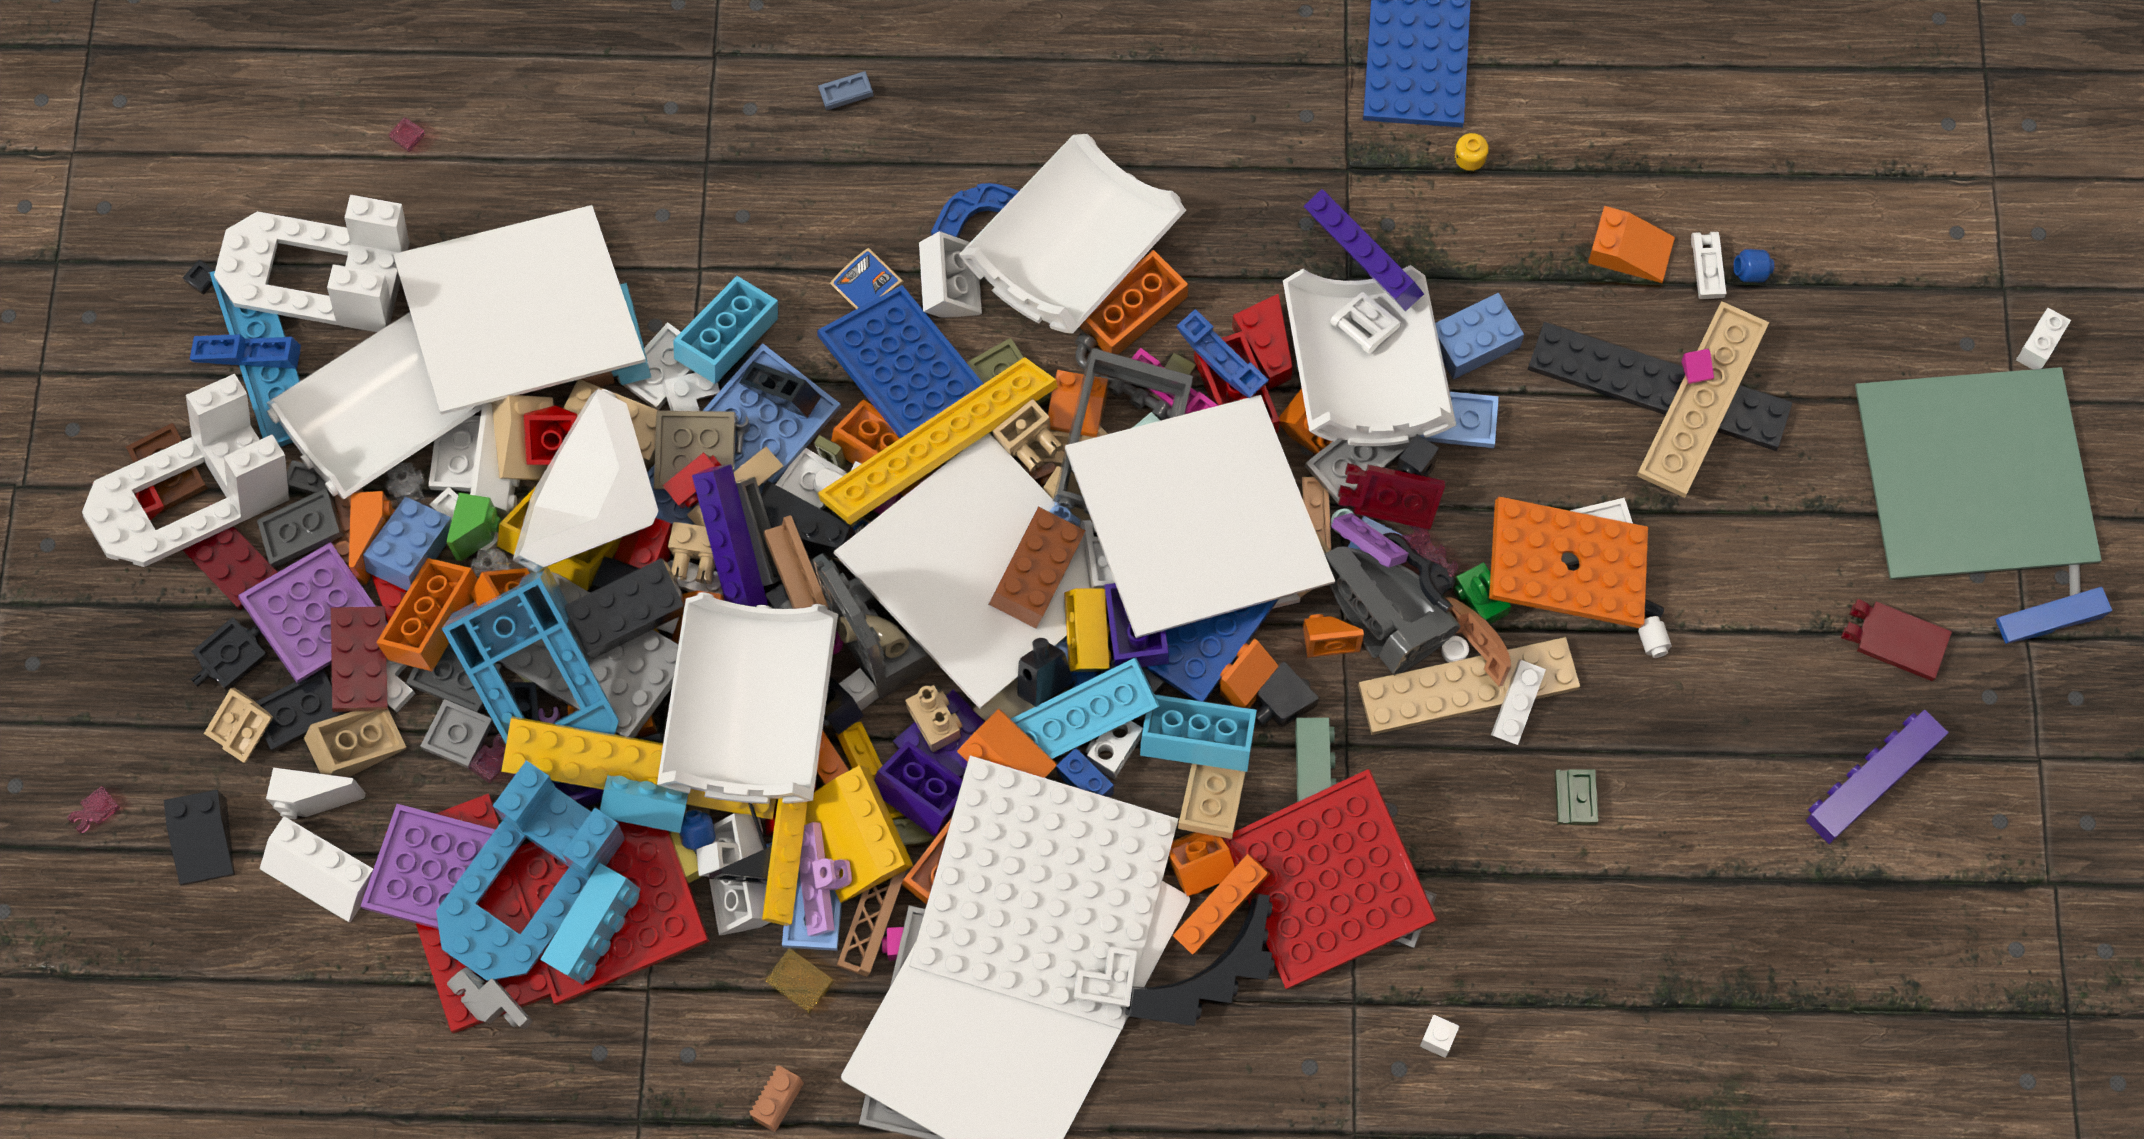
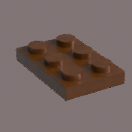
(178, 487)

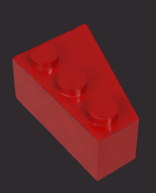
(1267, 339)

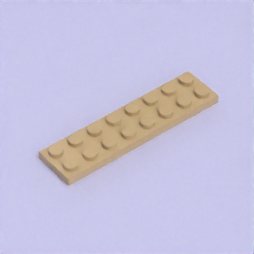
(1702, 405)
(1460, 687)

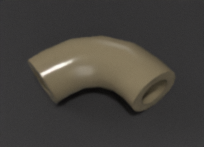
(891, 638)

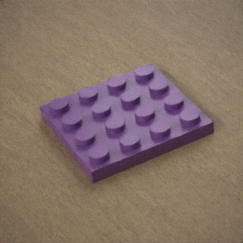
(296, 610)
(421, 864)

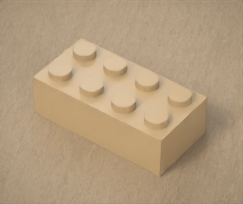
(642, 417)

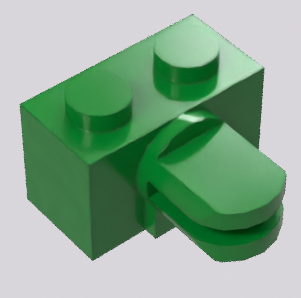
(1474, 590)

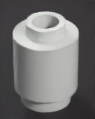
(1654, 637)

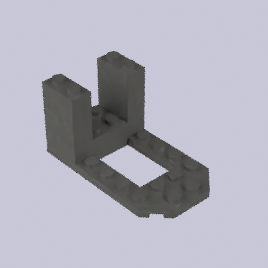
(853, 602)

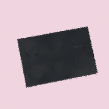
(297, 708)

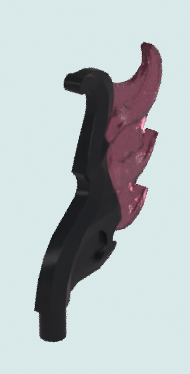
(1435, 572)

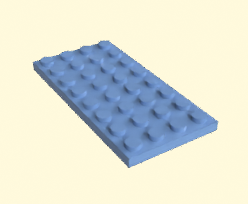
(770, 426)

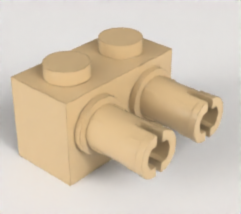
(1024, 428)
(689, 543)
(933, 717)

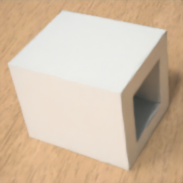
(860, 688)
(716, 856)
(1439, 1036)

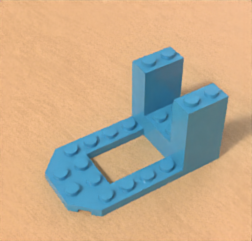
(512, 622)
(557, 824)

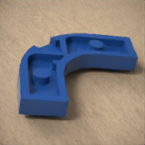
(968, 203)

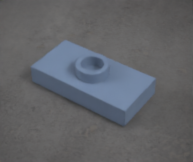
(845, 90)

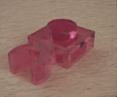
(488, 761)
(97, 807)

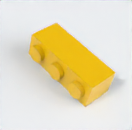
(1087, 630)

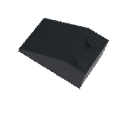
(200, 836)

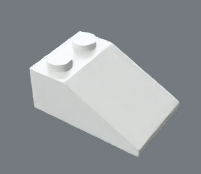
(309, 793)

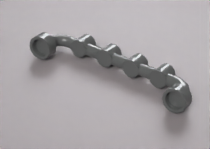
(1139, 396)

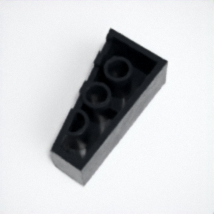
(817, 529)

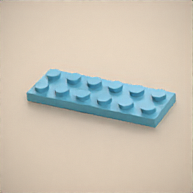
(1089, 709)

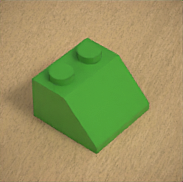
(472, 525)

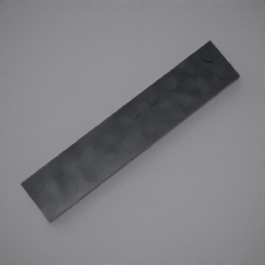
(1649, 382)

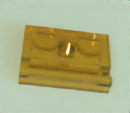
(799, 980)

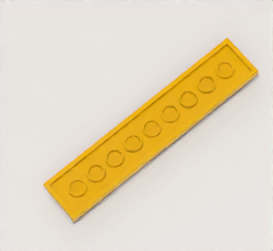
(936, 440)
(589, 756)

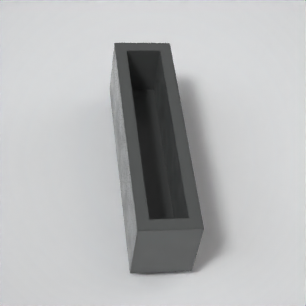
(757, 523)

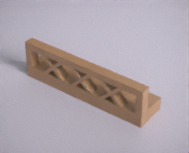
(794, 565)
(878, 929)

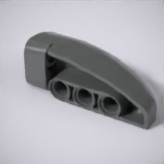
(1389, 608)

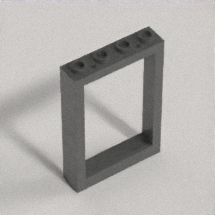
(1127, 371)

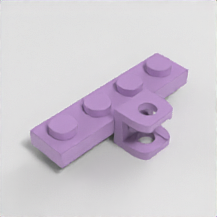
(817, 878)

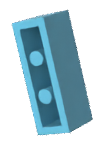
(643, 803)

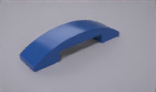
(1220, 356)

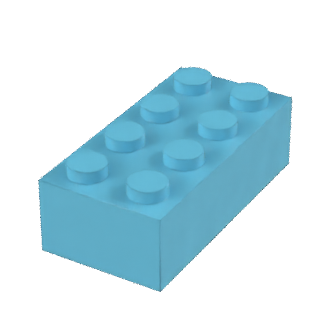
(725, 329)
(1199, 733)
(591, 924)

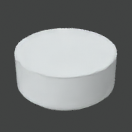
(1455, 649)

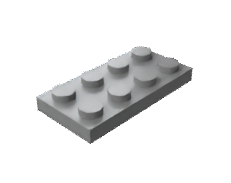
(1330, 463)

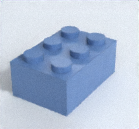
(1477, 335)
(406, 542)

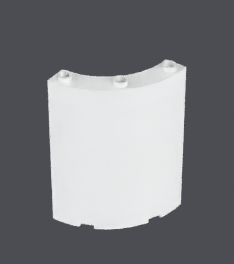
(1070, 235)
(1362, 395)
(365, 410)
(748, 701)

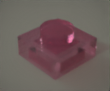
(406, 134)

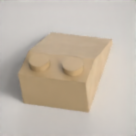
(510, 436)
(353, 742)

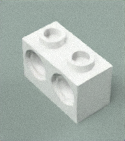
(2043, 339)
(1119, 747)

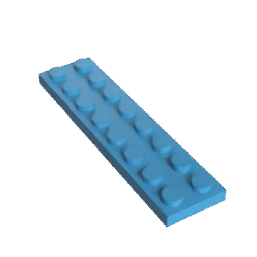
(261, 382)

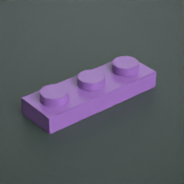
(1369, 540)

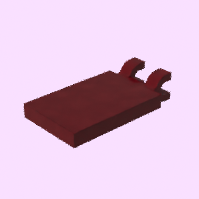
(1392, 495)
(1898, 638)

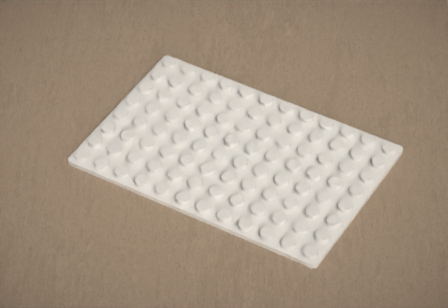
(988, 1061)

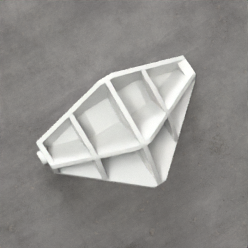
(590, 489)

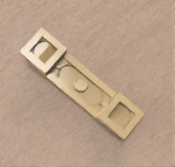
(760, 466)

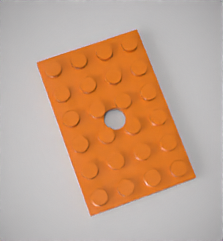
(1531, 572)

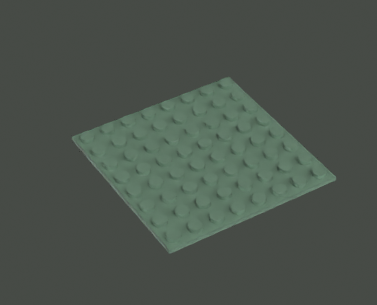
(1977, 473)

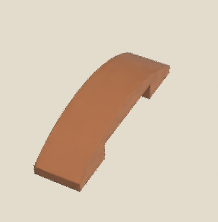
(1484, 640)

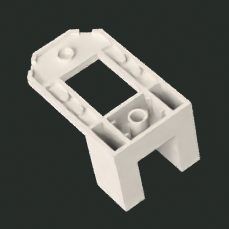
(359, 293)
(245, 468)

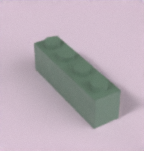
(1313, 756)

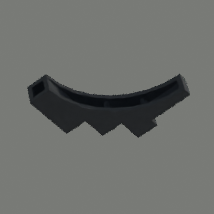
(1217, 982)

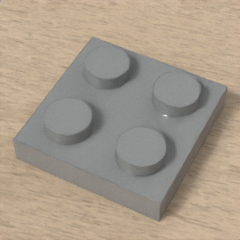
(457, 733)

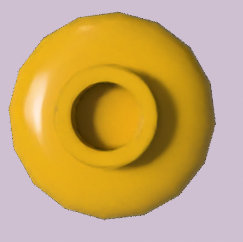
(1471, 151)

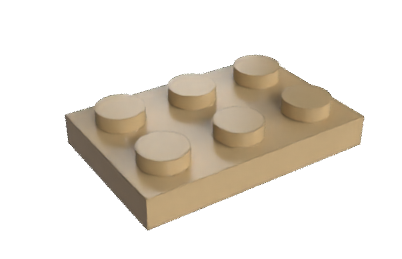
(1211, 800)

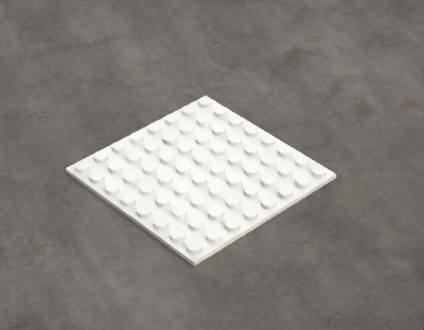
(517, 309)
(1198, 515)
(942, 557)
(1041, 888)

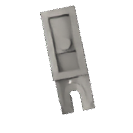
(487, 1000)

